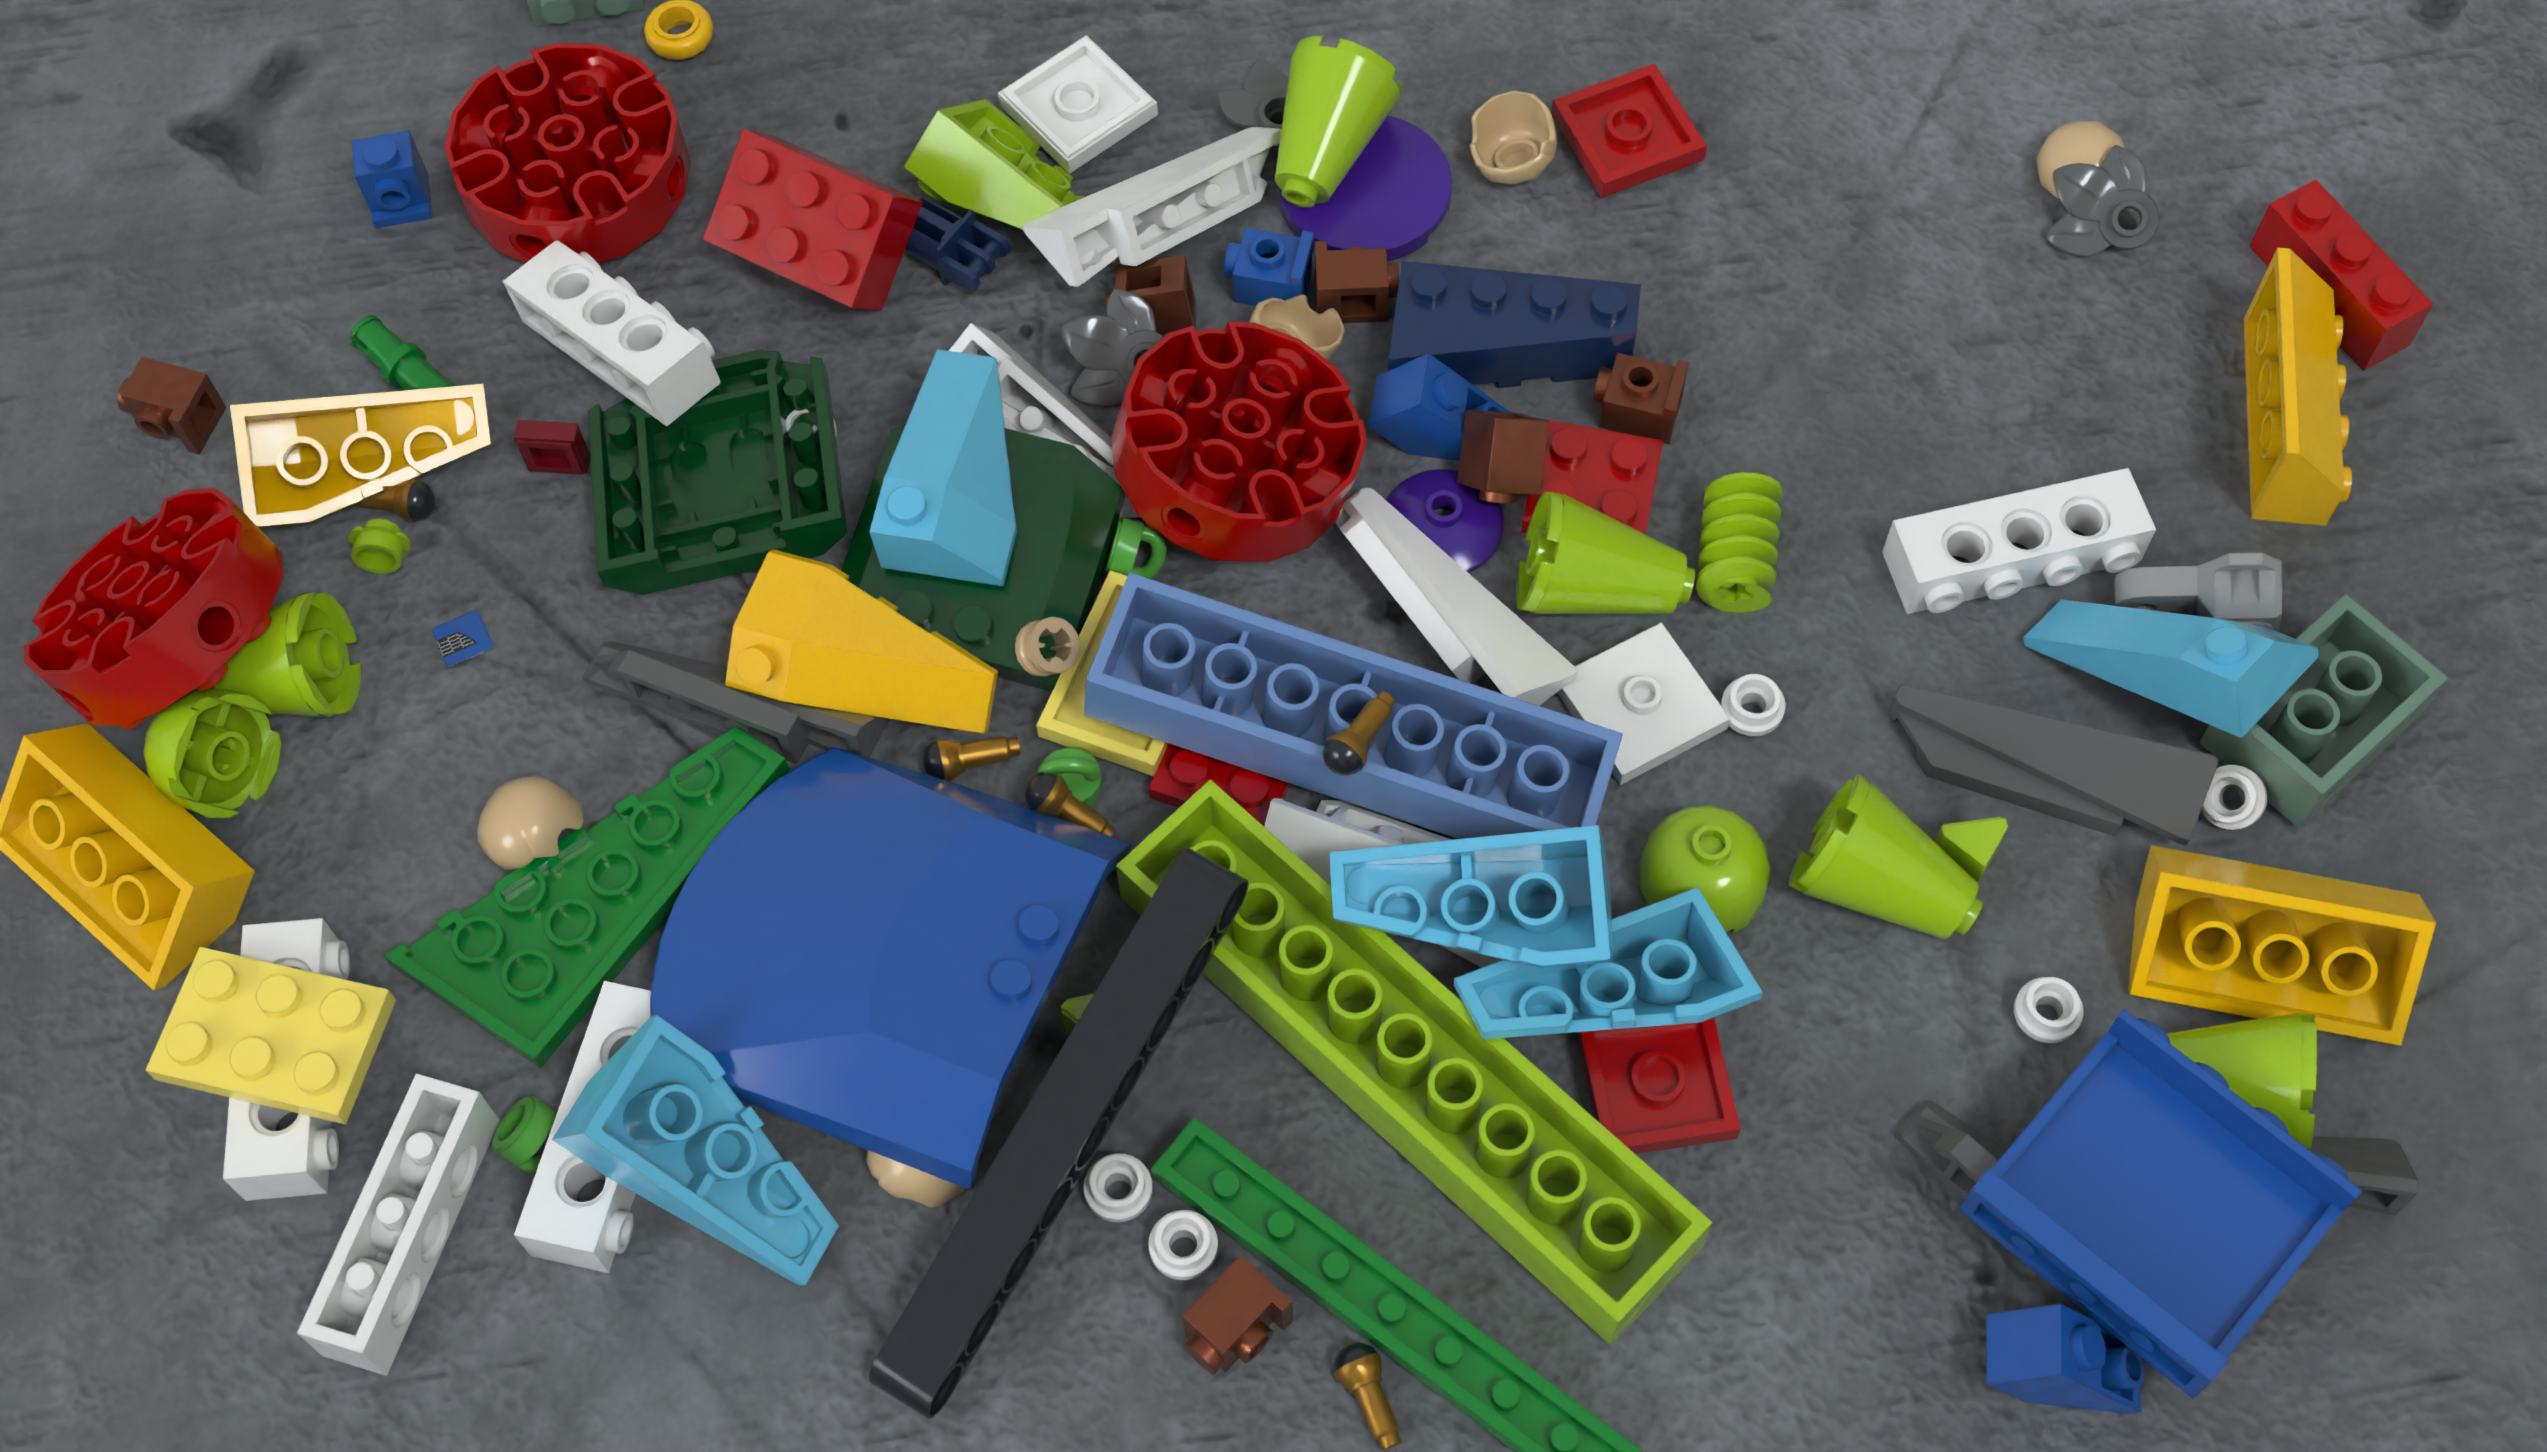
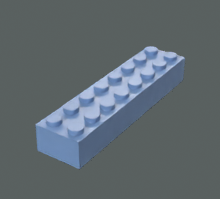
(1276, 692)

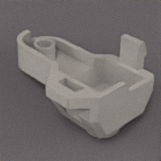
(2227, 588)

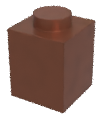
(1502, 454)

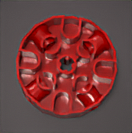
(568, 152)
(1237, 442)
(156, 609)

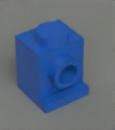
(392, 178)
(1270, 265)

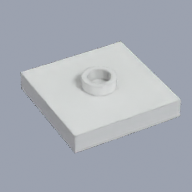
(1078, 104)
(1647, 695)

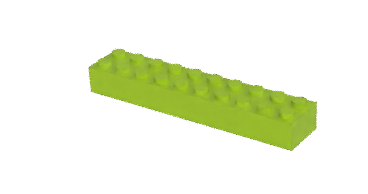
(1419, 1073)

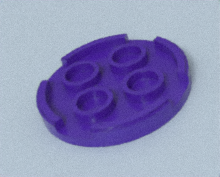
(1386, 199)

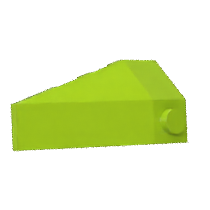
(988, 165)

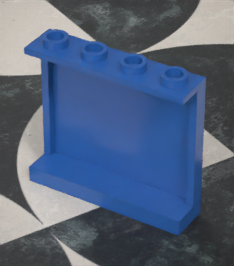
(2160, 1201)

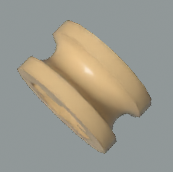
(1066, 647)

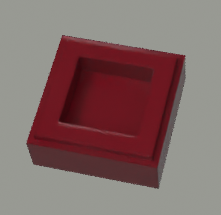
(552, 447)

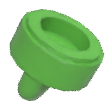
(1125, 548)
(1078, 770)
(523, 1133)

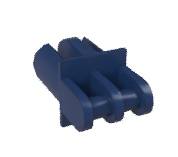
(952, 241)

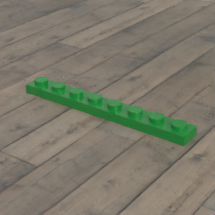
(1378, 1299)

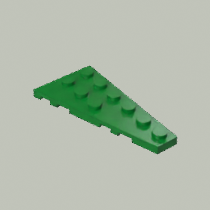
(552, 932)

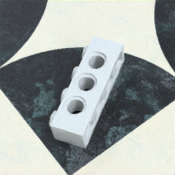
(614, 331)
(2041, 519)
(298, 1158)
(552, 1220)
(399, 1225)

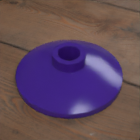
(1466, 535)

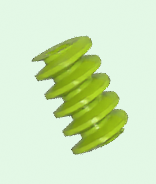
(1739, 542)

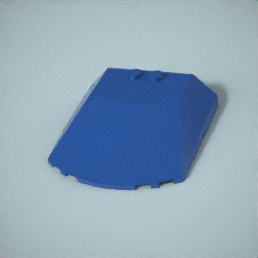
(877, 952)

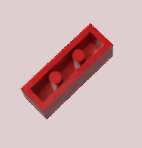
(2370, 291)

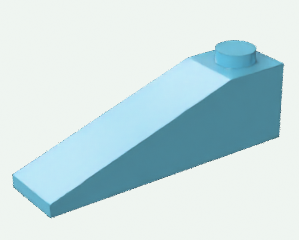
(949, 480)
(2191, 663)
(1500, 896)
(1665, 969)
(686, 1142)

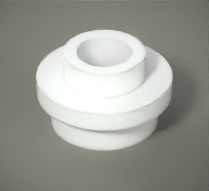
(1756, 690)
(2249, 812)
(2060, 997)
(1118, 1168)
(1178, 1225)

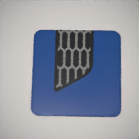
(462, 638)

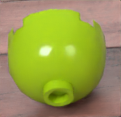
(212, 751)
(1711, 852)

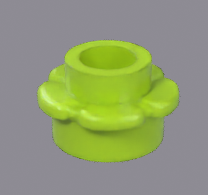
(378, 546)

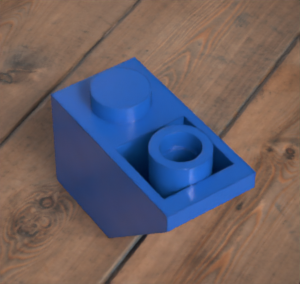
(1424, 407)
(2061, 1360)

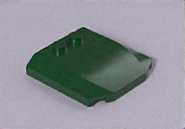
(718, 479)
(1064, 531)

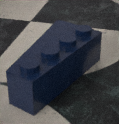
(1512, 323)

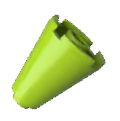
(1330, 116)
(1596, 564)
(299, 660)
(1884, 866)
(2264, 1063)

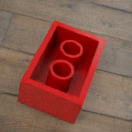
(812, 220)

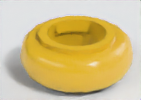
(680, 45)

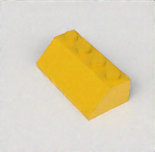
(2295, 396)
(118, 852)
(2278, 944)

